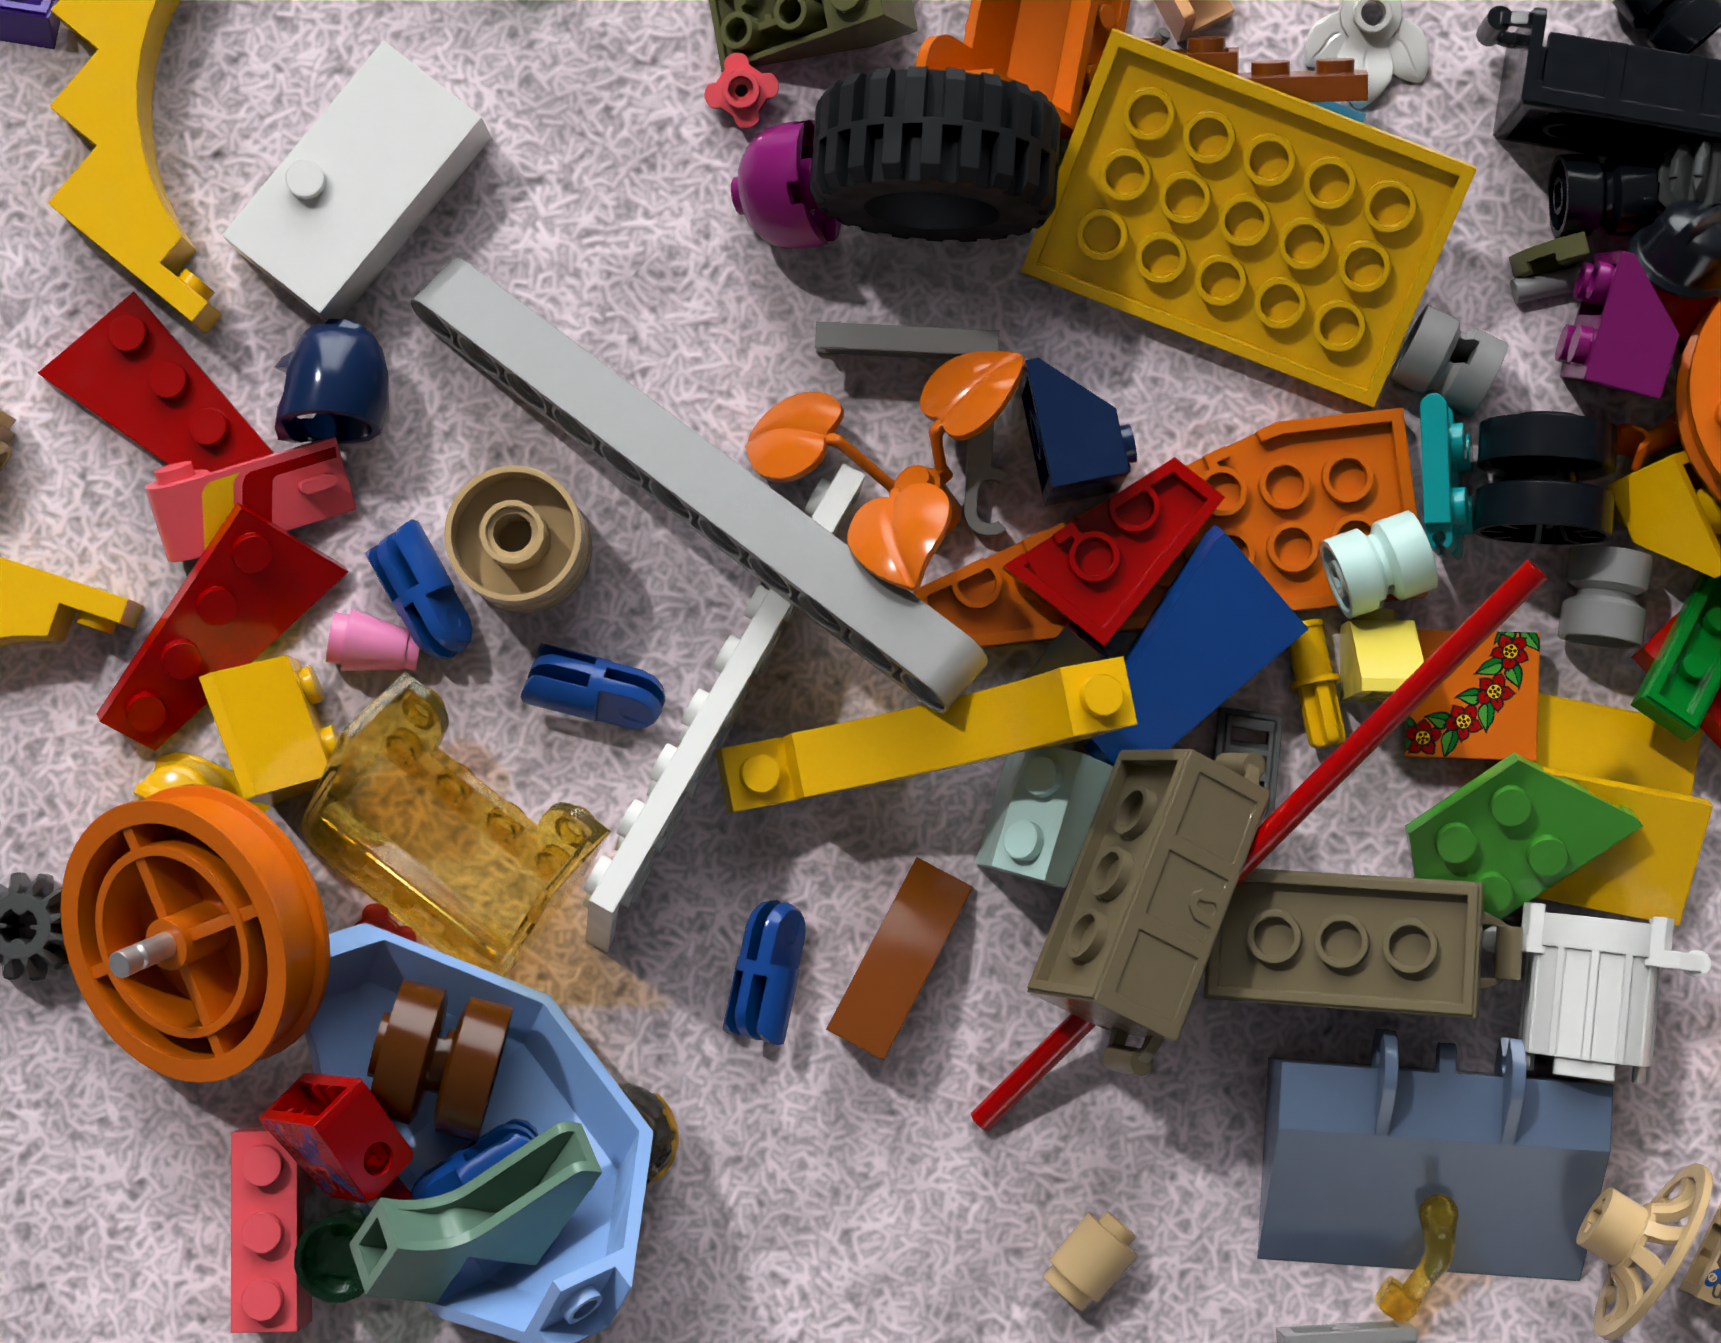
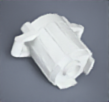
(1594, 989)

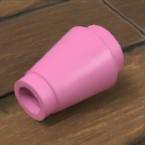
(369, 644)

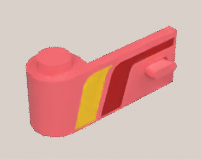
(282, 487)

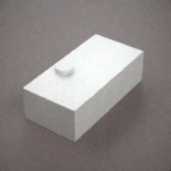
(358, 184)

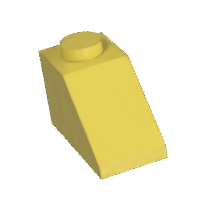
(1376, 655)

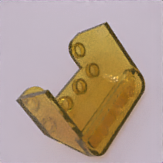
(440, 840)

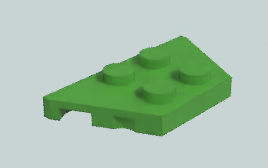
(1514, 833)

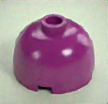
(776, 188)

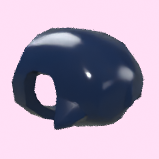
(338, 377)

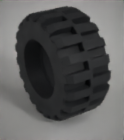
(935, 154)

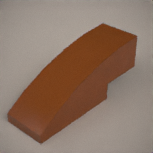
(899, 958)

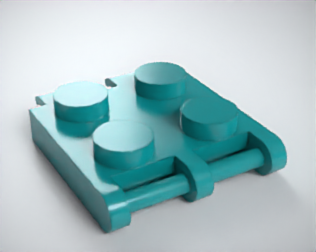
(1445, 455)

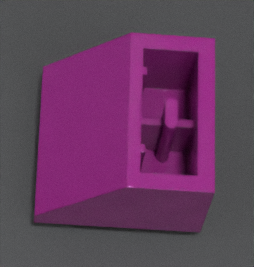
(1620, 329)

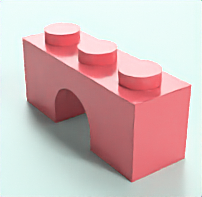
(265, 1230)

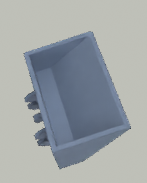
(1367, 1143)

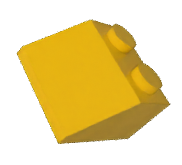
(271, 727)

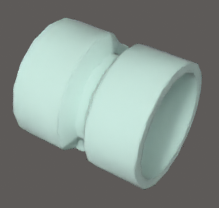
(1386, 562)

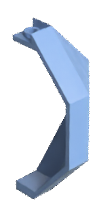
(542, 1078)

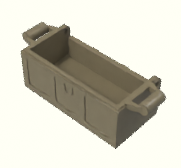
(1151, 895)
(1358, 944)

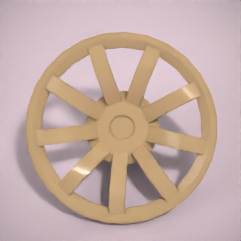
(1618, 1232)

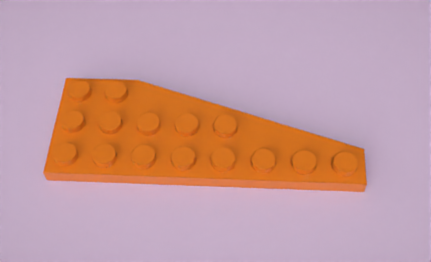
(1281, 499)

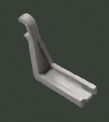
(931, 344)

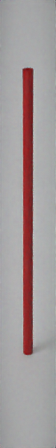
(1300, 804)

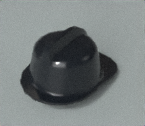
(1682, 250)

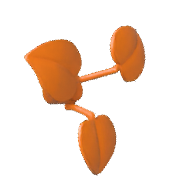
(900, 532)

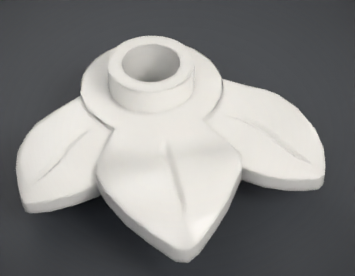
(1385, 49)

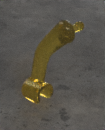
(1439, 1225)

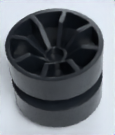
(1546, 460)

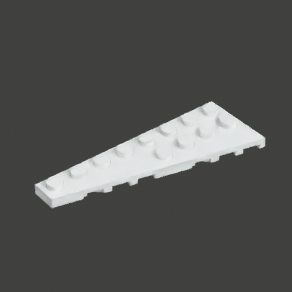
(706, 723)

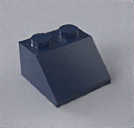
(1073, 436)

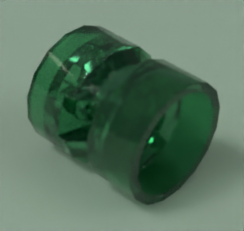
(325, 1258)

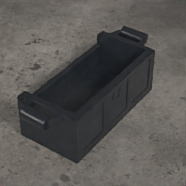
(1598, 92)

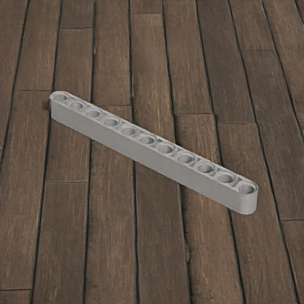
(700, 485)

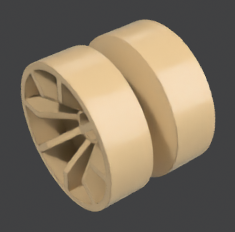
(518, 539)

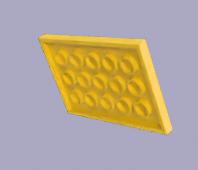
(1247, 217)

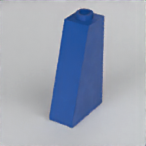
(1200, 646)

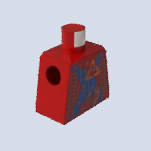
(341, 1138)

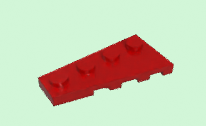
(223, 616)

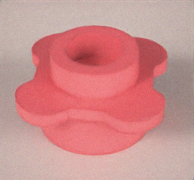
(746, 108)

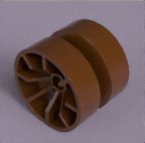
(415, 1058)

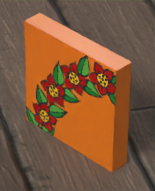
(1484, 705)

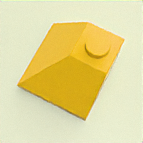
(1671, 513)

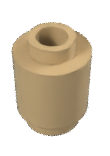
(1091, 1259)

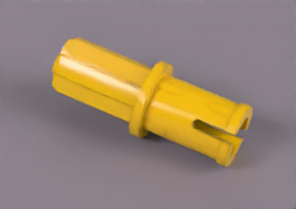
(1316, 687)

